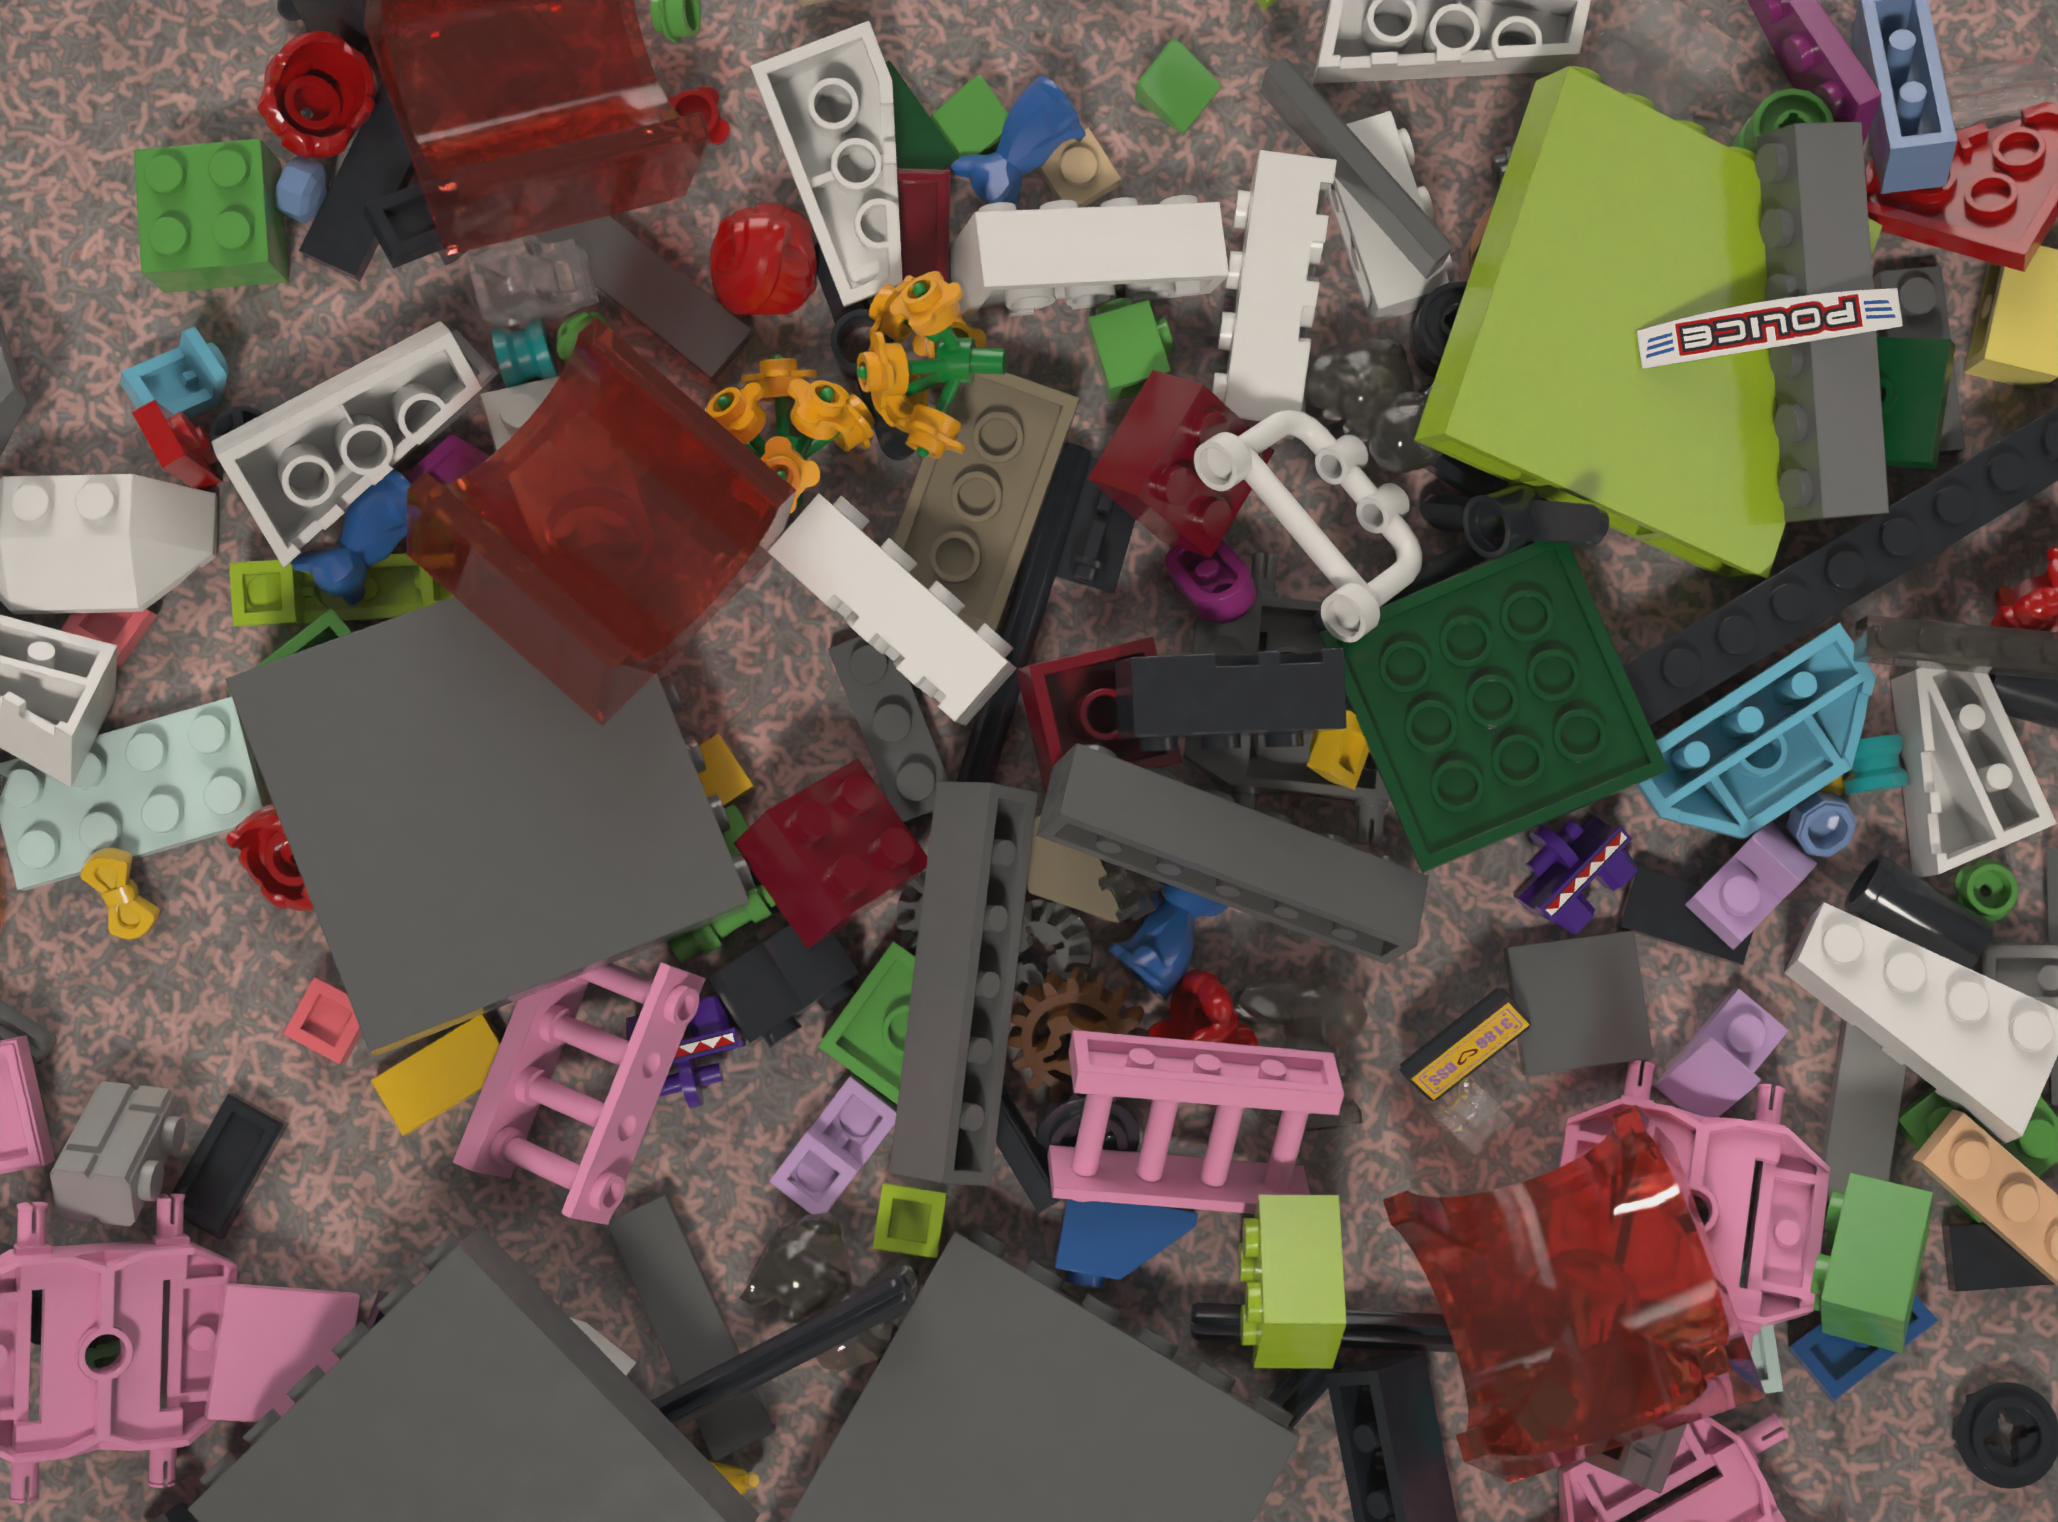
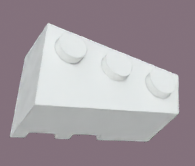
(53, 695)
(1964, 770)

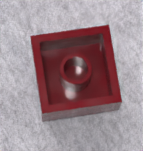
(1153, 470)
(1076, 703)
(831, 852)

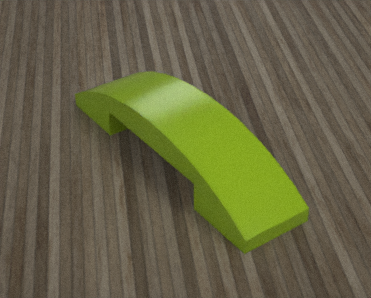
(276, 596)

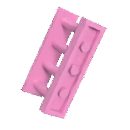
(1191, 1073)
(522, 1081)

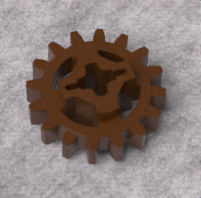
(1070, 1007)

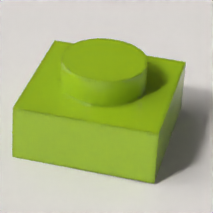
(909, 1220)

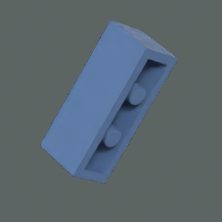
(1913, 123)

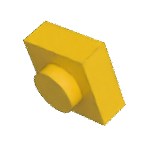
(1339, 753)

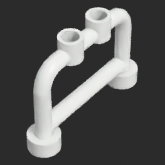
(1355, 604)

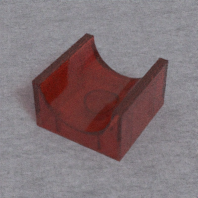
(530, 113)
(602, 525)

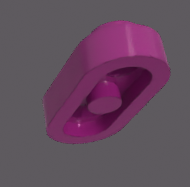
(1214, 587)

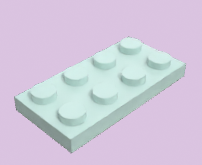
(134, 793)

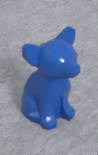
(1031, 133)
(369, 535)
(1165, 941)

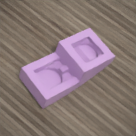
(836, 1146)

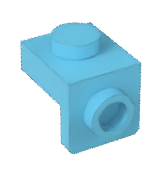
(181, 379)

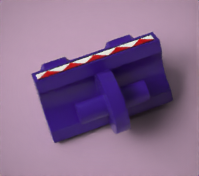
(1568, 864)
(710, 1035)

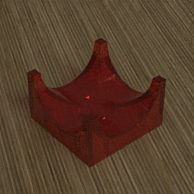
(1581, 1305)

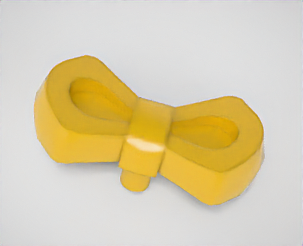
(128, 912)

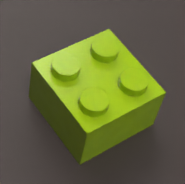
(1293, 1281)

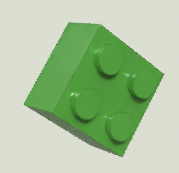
(210, 216)
(1875, 1261)

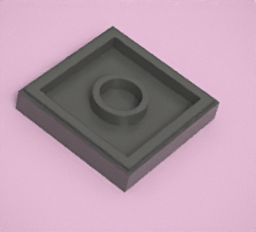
(1580, 1002)

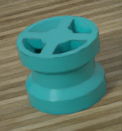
(525, 353)
(1876, 766)

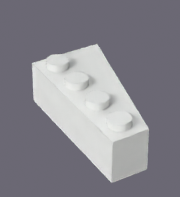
(1447, 38)
(1087, 254)
(1274, 285)
(339, 438)
(893, 609)
(1947, 1023)

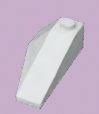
(838, 139)

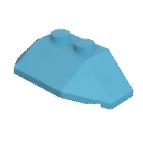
(1766, 741)

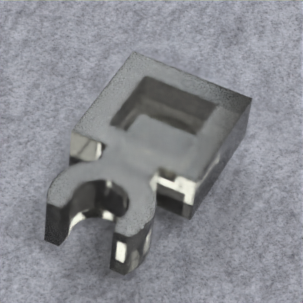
(1133, 892)

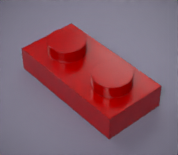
(179, 445)

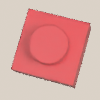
(116, 628)
(325, 1021)

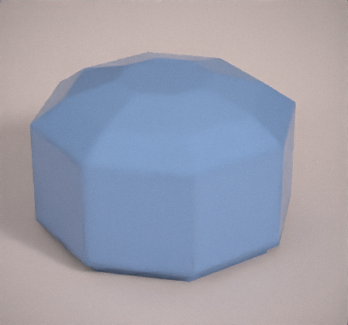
(301, 189)
(1821, 824)

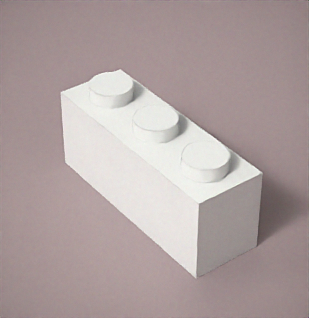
(1382, 272)

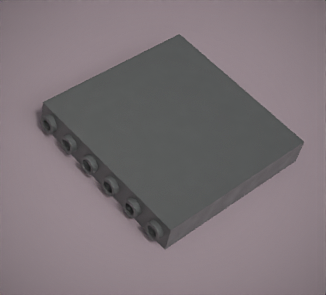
(477, 820)
(468, 1411)
(1041, 1411)

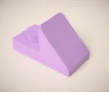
(1751, 884)
(1722, 1057)

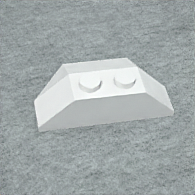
(99, 541)

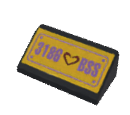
(1465, 1044)

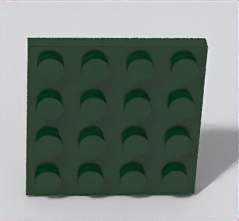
(1496, 704)

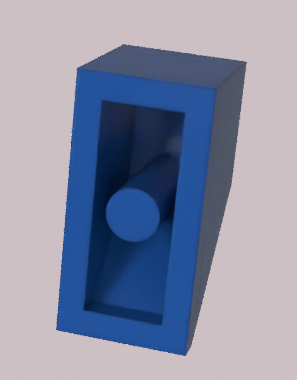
(1115, 1238)

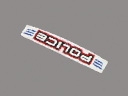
(1769, 325)

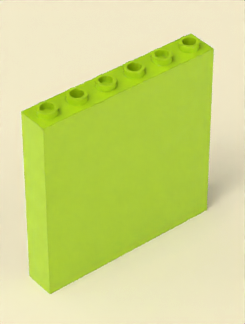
(1594, 235)

